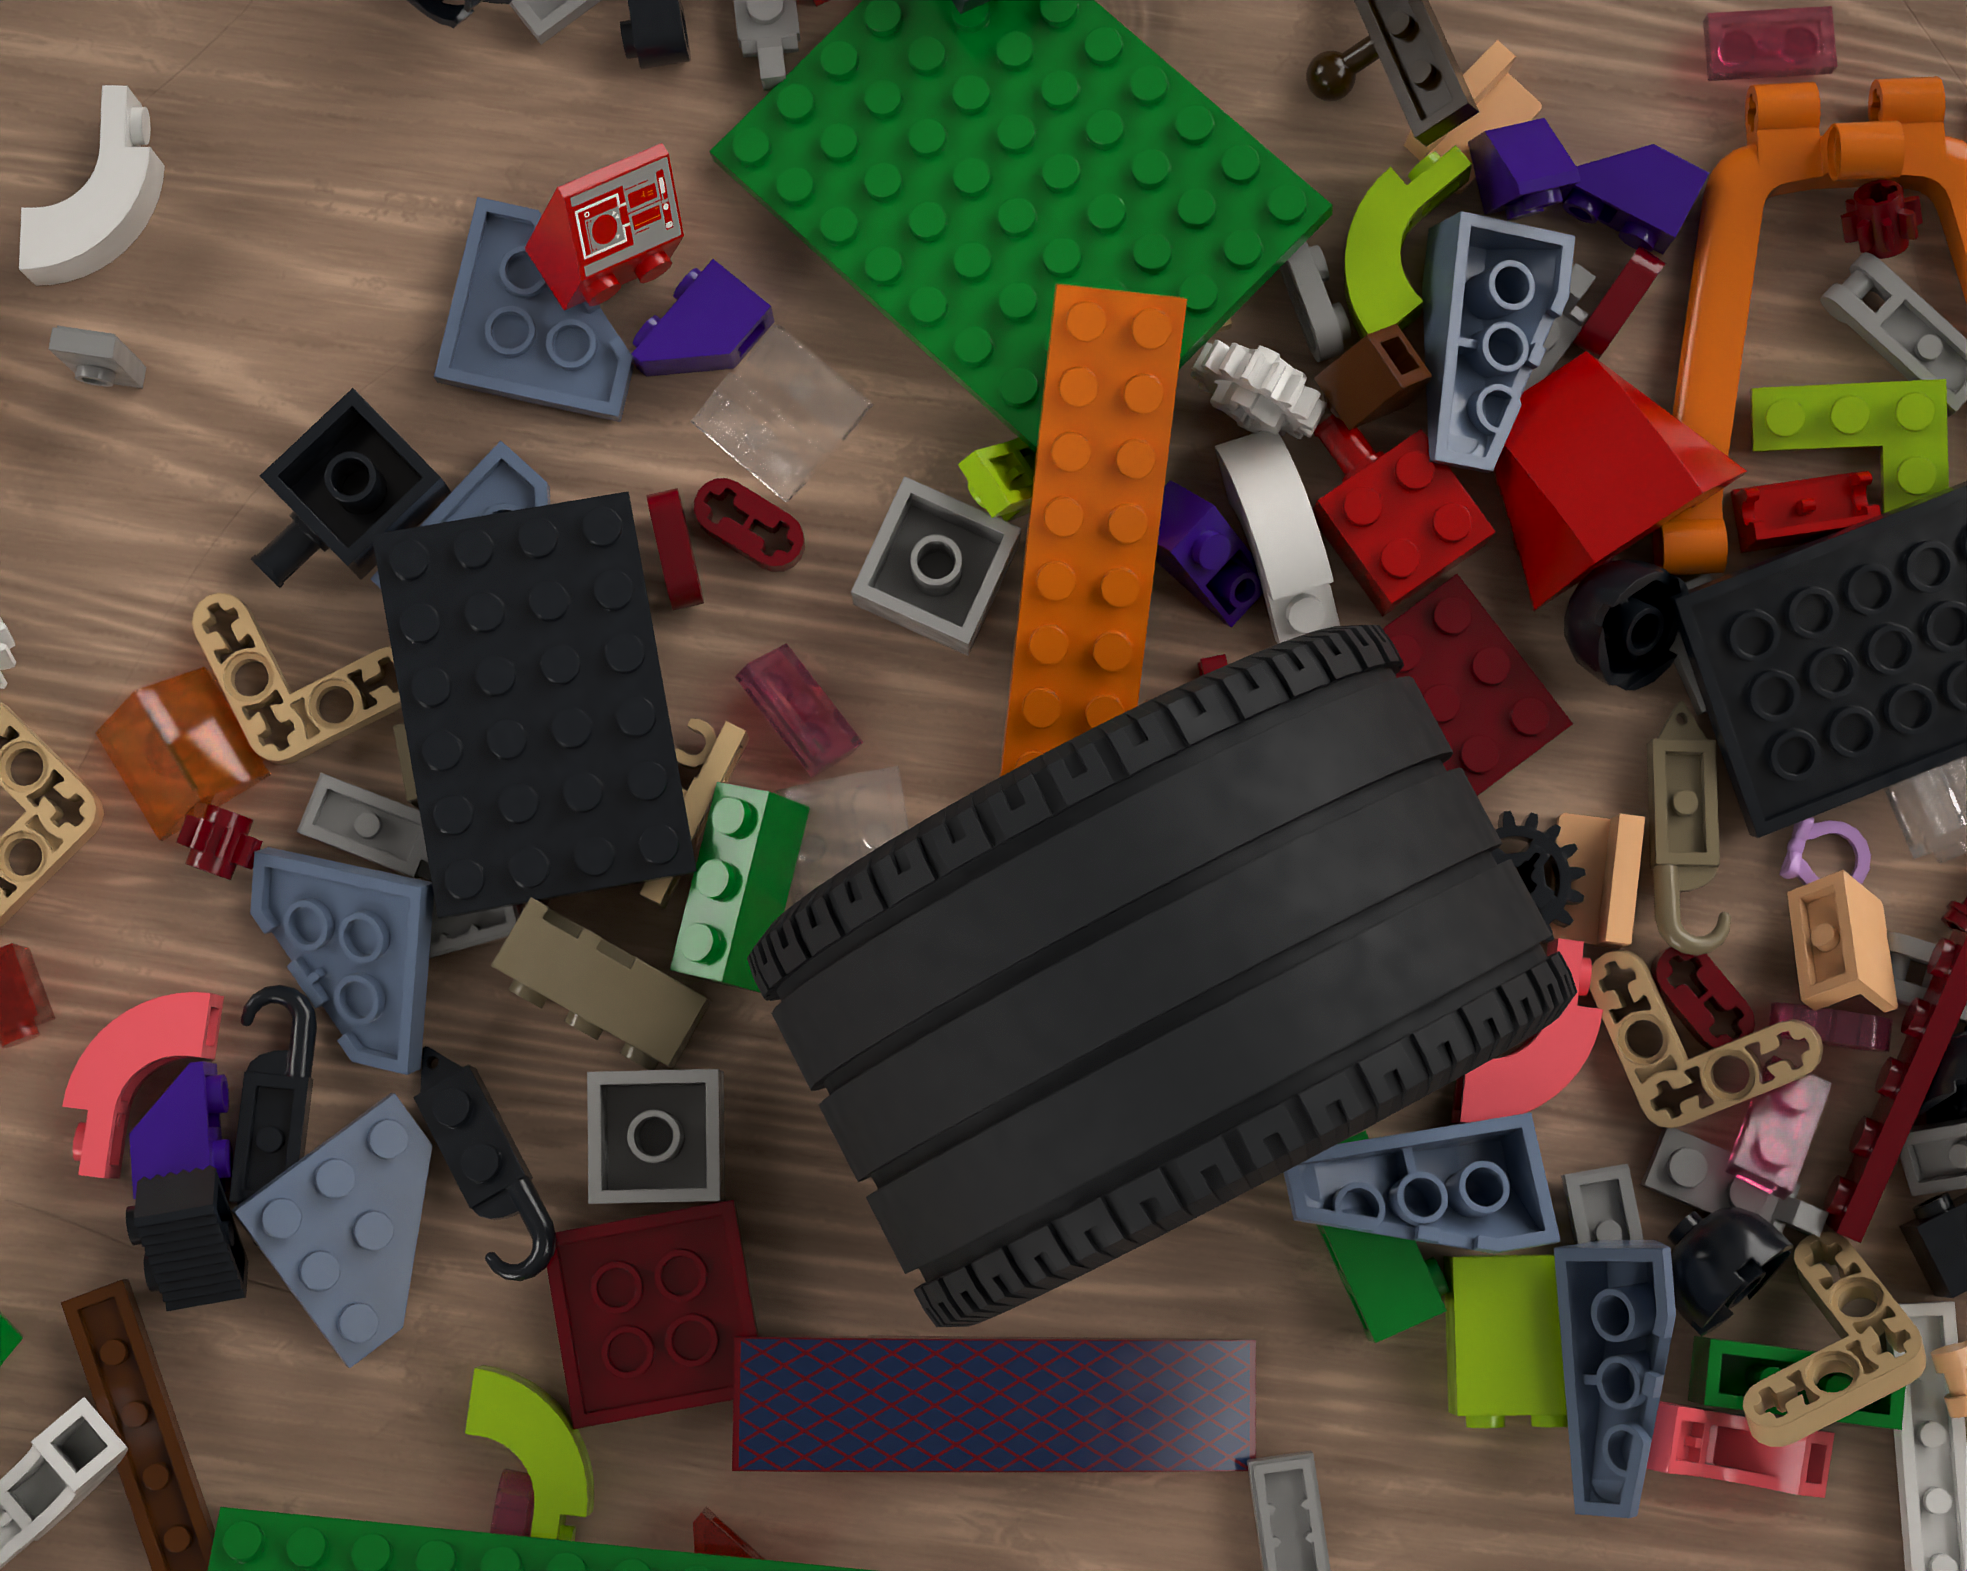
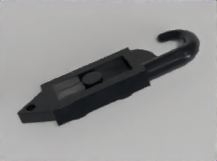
(274, 1097)
(484, 1158)

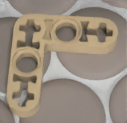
(297, 707)
(40, 821)
(1672, 1061)
(1856, 1353)

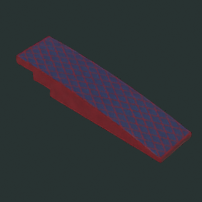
(993, 1404)

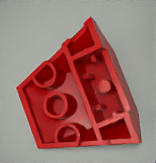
(1596, 472)

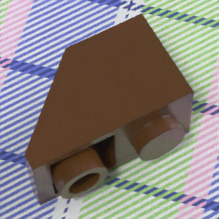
(1373, 378)

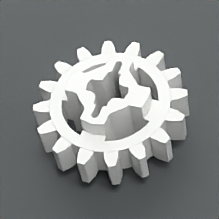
(1258, 389)

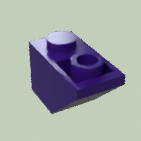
(1521, 169)
(1637, 194)
(705, 328)
(1206, 555)
(184, 1128)

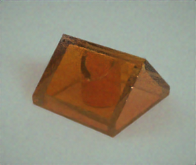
(180, 750)

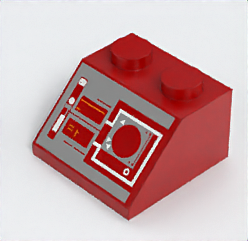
(608, 229)

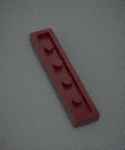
(1902, 1088)

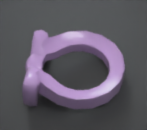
(1806, 830)

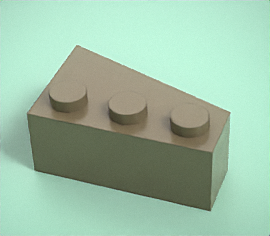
(600, 986)

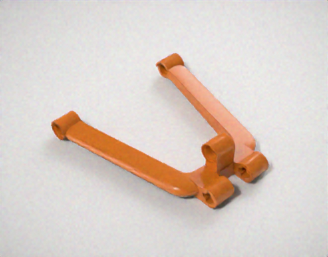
(1781, 157)

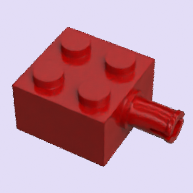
(1395, 515)

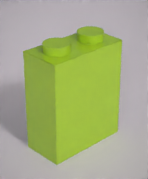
(1504, 1340)

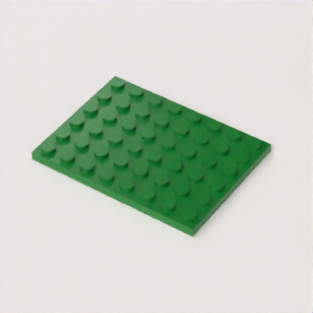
(1008, 153)

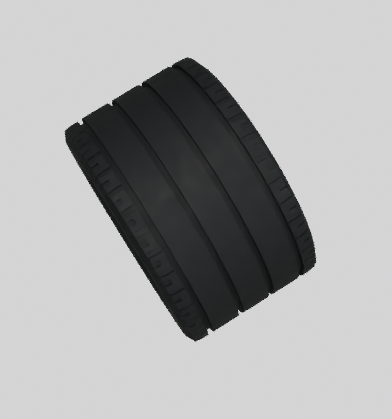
(1157, 969)

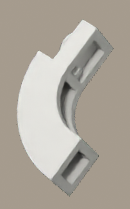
(108, 211)
(1280, 533)
(55, 1476)

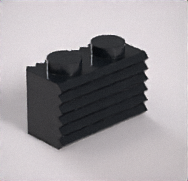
(188, 1239)

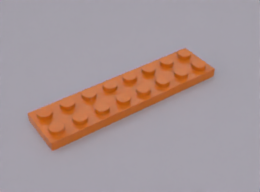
(1092, 515)

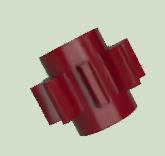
(1881, 218)
(219, 841)

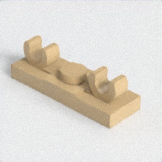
(717, 765)

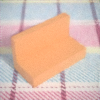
(1499, 101)
(1611, 861)
(1841, 943)

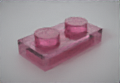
(1770, 43)
(798, 709)
(1778, 1133)

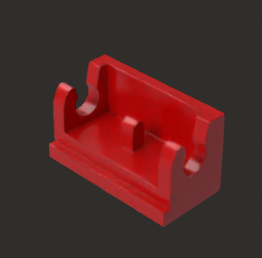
(1800, 510)

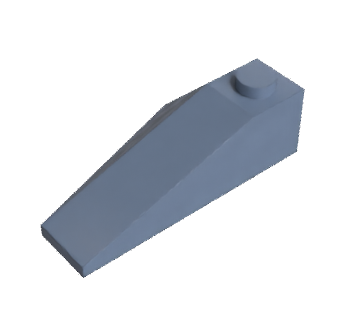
(1485, 321)
(1442, 1186)
(1615, 1353)

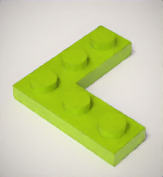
(1897, 416)

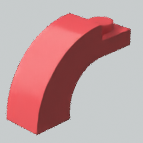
(121, 1061)
(1541, 1063)
(1722, 1448)

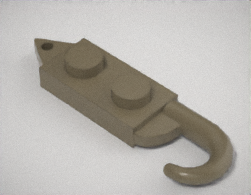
(1683, 826)

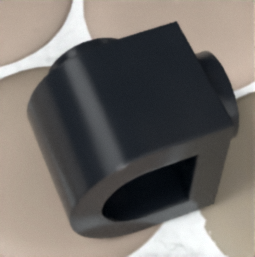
(656, 33)

